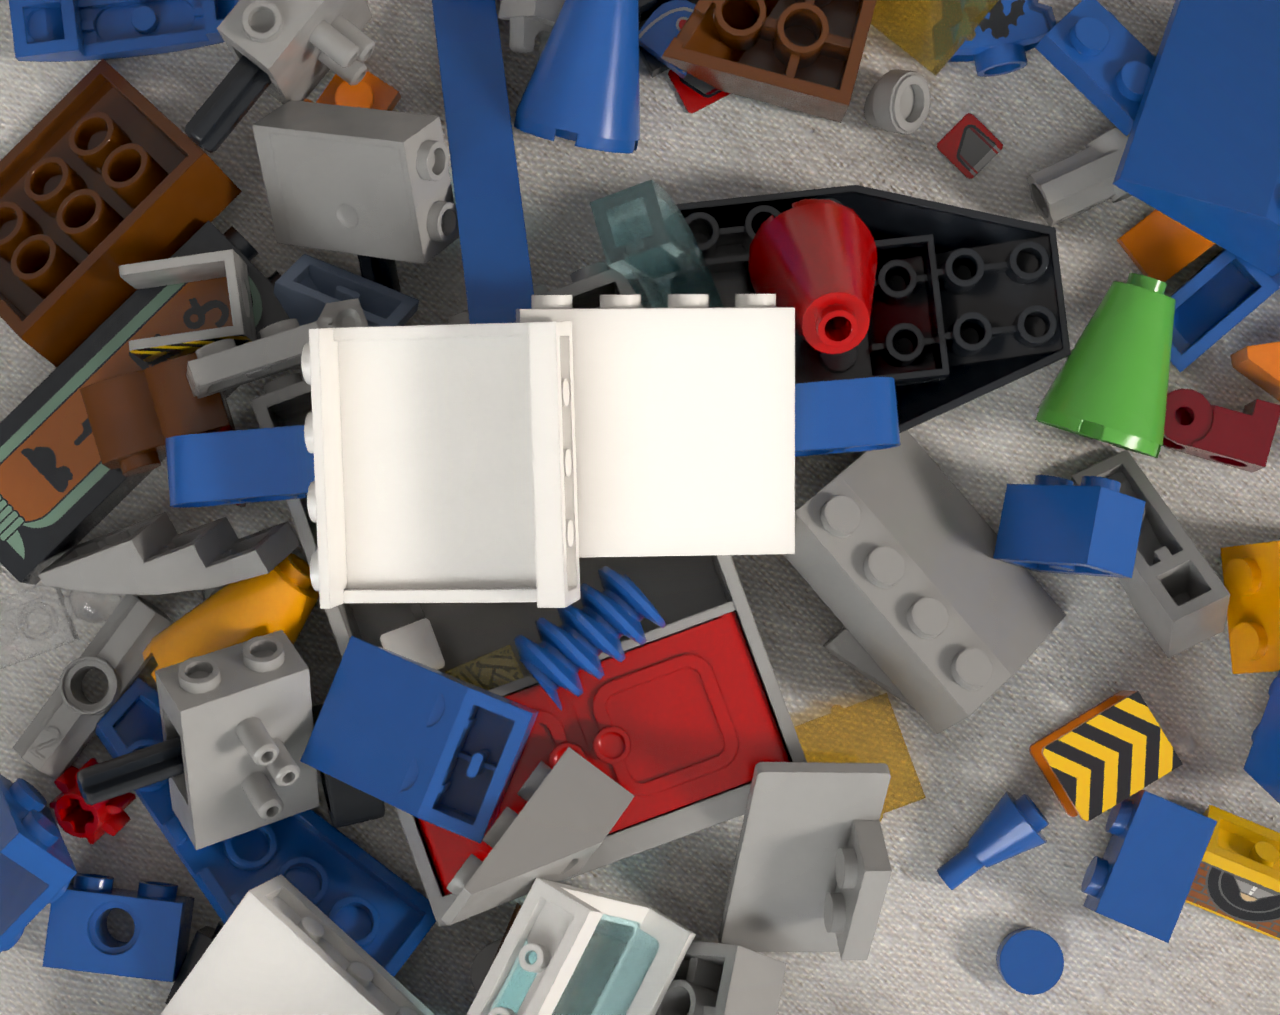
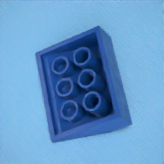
(1212, 127)

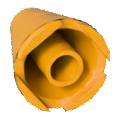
(238, 614)

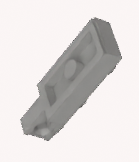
(226, 366)

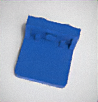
(32, 858)

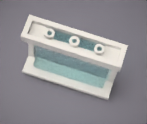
(583, 956)

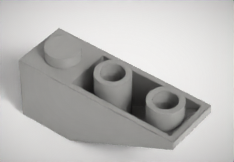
(549, 839)

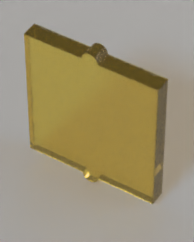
(930, 28)
(864, 735)

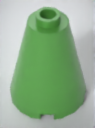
(1118, 370)

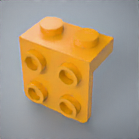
(1253, 611)

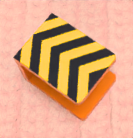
(1104, 755)

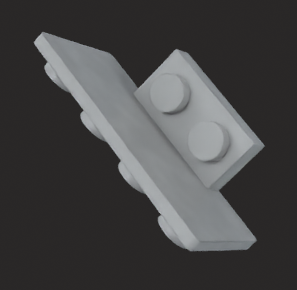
(810, 860)

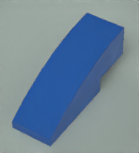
(1215, 303)

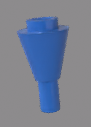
(1006, 832)

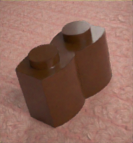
(143, 408)

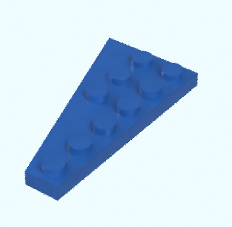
(316, 858)

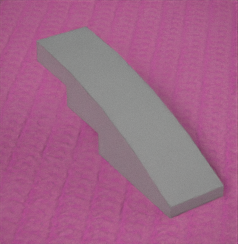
(158, 560)

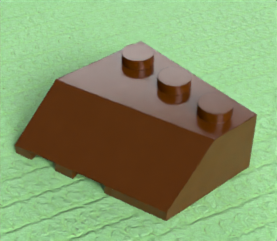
(777, 50)

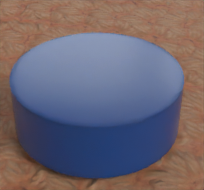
(1030, 961)

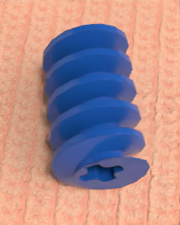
(587, 634)

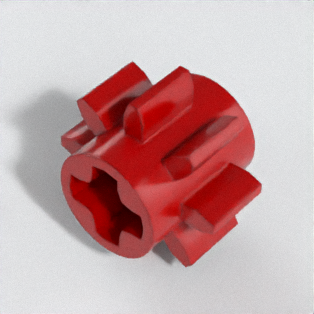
(85, 819)

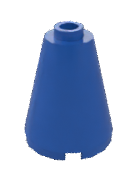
(587, 78)

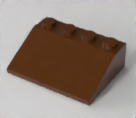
(91, 192)

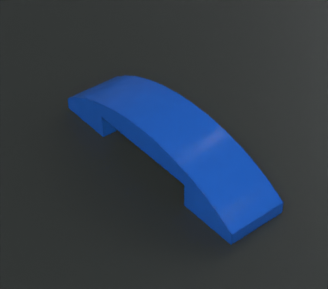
(113, 28)

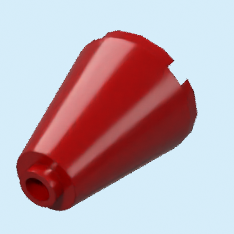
(822, 266)

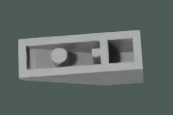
(1171, 579)

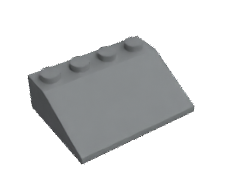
(919, 581)

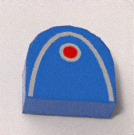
(662, 27)

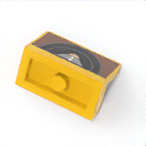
(1240, 874)

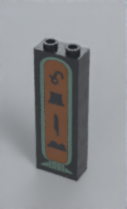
(48, 454)

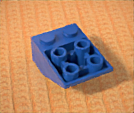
(419, 739)

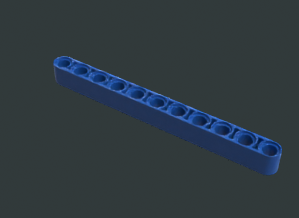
(277, 465)

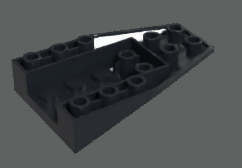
(955, 297)

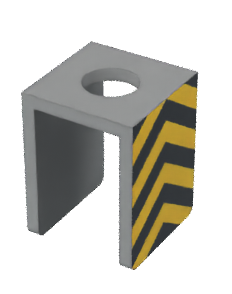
(191, 269)

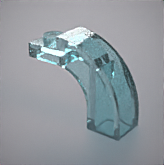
(652, 245)

